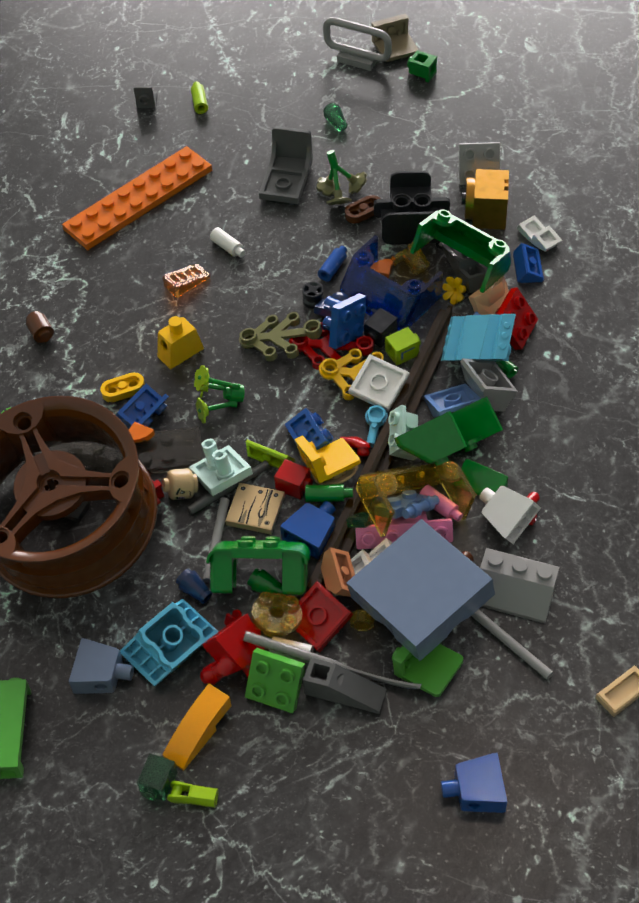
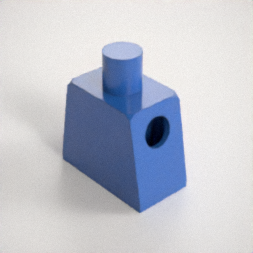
(310, 526)
(478, 785)

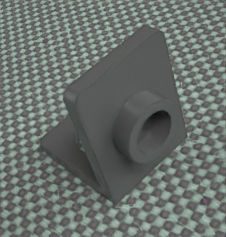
(145, 97)

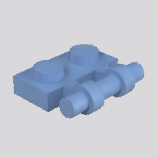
(411, 504)

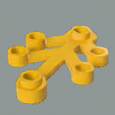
(339, 369)

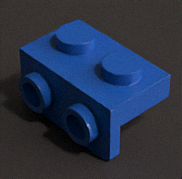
(142, 407)

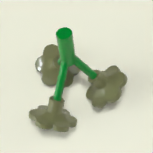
(331, 185)

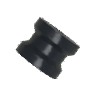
(312, 294)

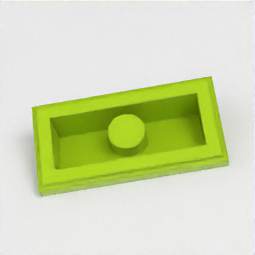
(264, 453)

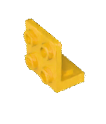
(328, 460)

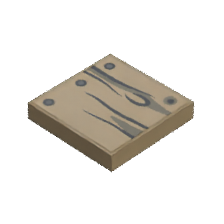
(255, 508)

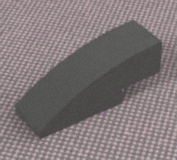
(465, 268)

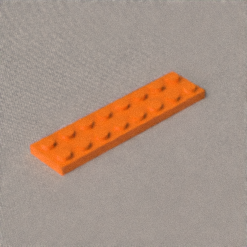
(136, 198)

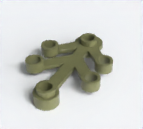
(255, 337)

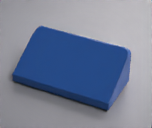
(527, 264)

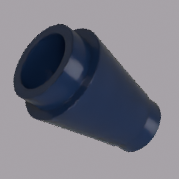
(193, 585)

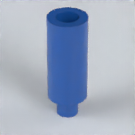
(332, 263)

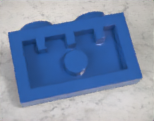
(310, 427)

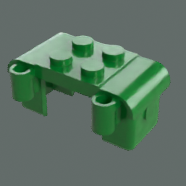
(225, 556)

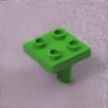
(274, 680)

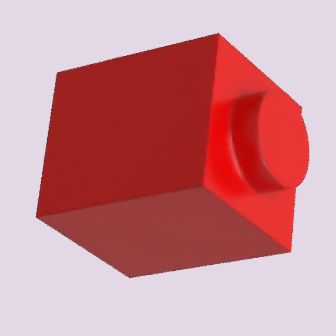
(292, 479)

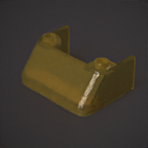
(377, 485)

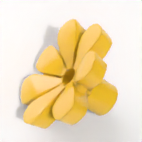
(454, 290)

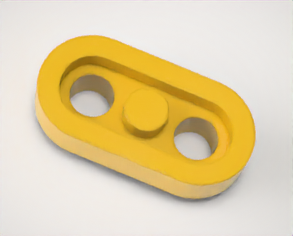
(122, 387)

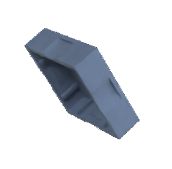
(421, 588)

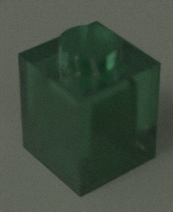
(156, 777)

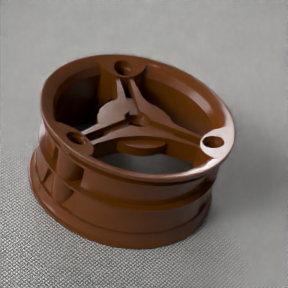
(58, 483)

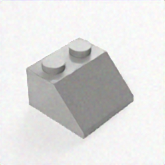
(488, 380)

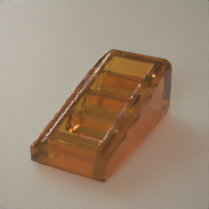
(177, 286)

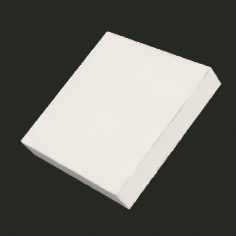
(379, 382)

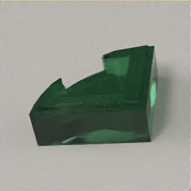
(359, 520)

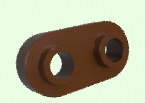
(360, 209)

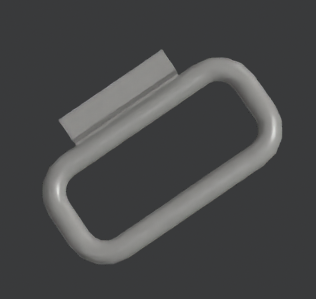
(352, 55)

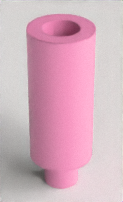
(445, 507)

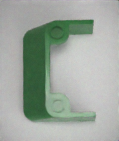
(466, 240)
(451, 432)

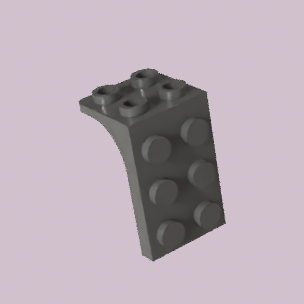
(288, 165)

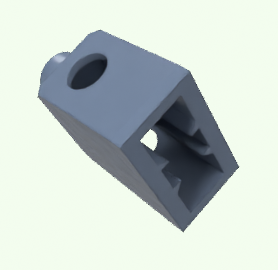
(98, 668)

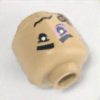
(180, 484)

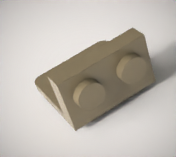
(397, 29)

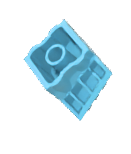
(479, 337)
(167, 641)

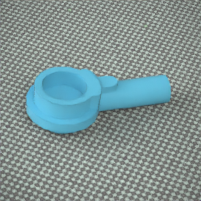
(375, 417)

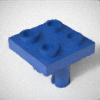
(345, 320)

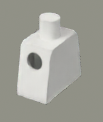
(508, 511)

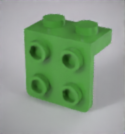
(432, 672)

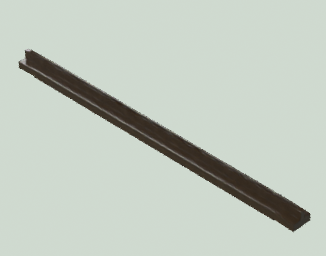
(379, 458)

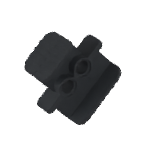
(408, 206)

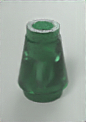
(335, 116)

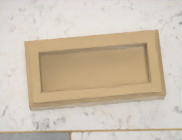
(620, 692)

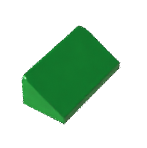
(483, 477)

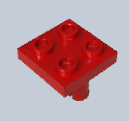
(524, 320)

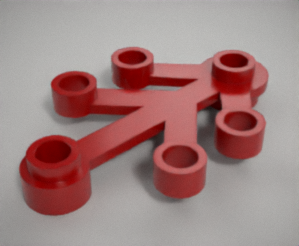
(305, 345)

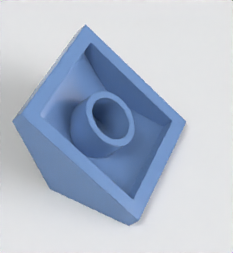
(450, 399)

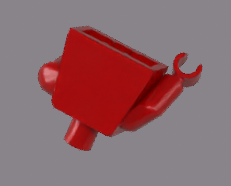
(229, 648)

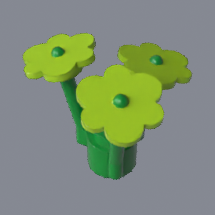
(231, 391)

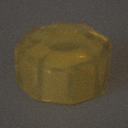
(361, 620)

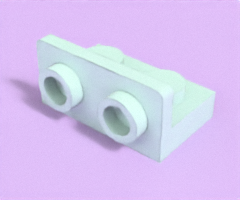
(400, 423)

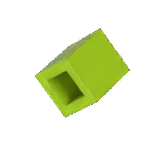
(402, 345)

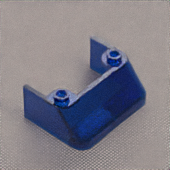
(404, 301)

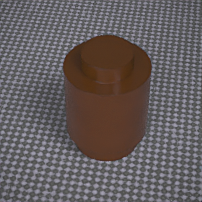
(39, 327)

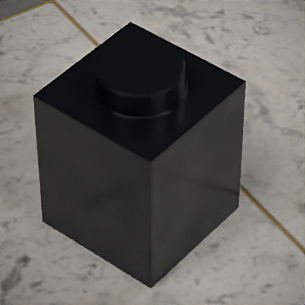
(380, 326)

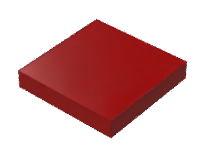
(321, 616)

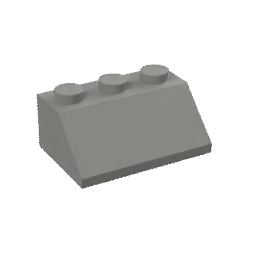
(520, 585)

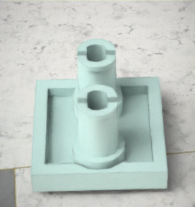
(220, 468)

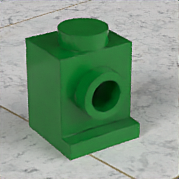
(422, 65)

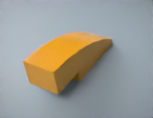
(197, 726)

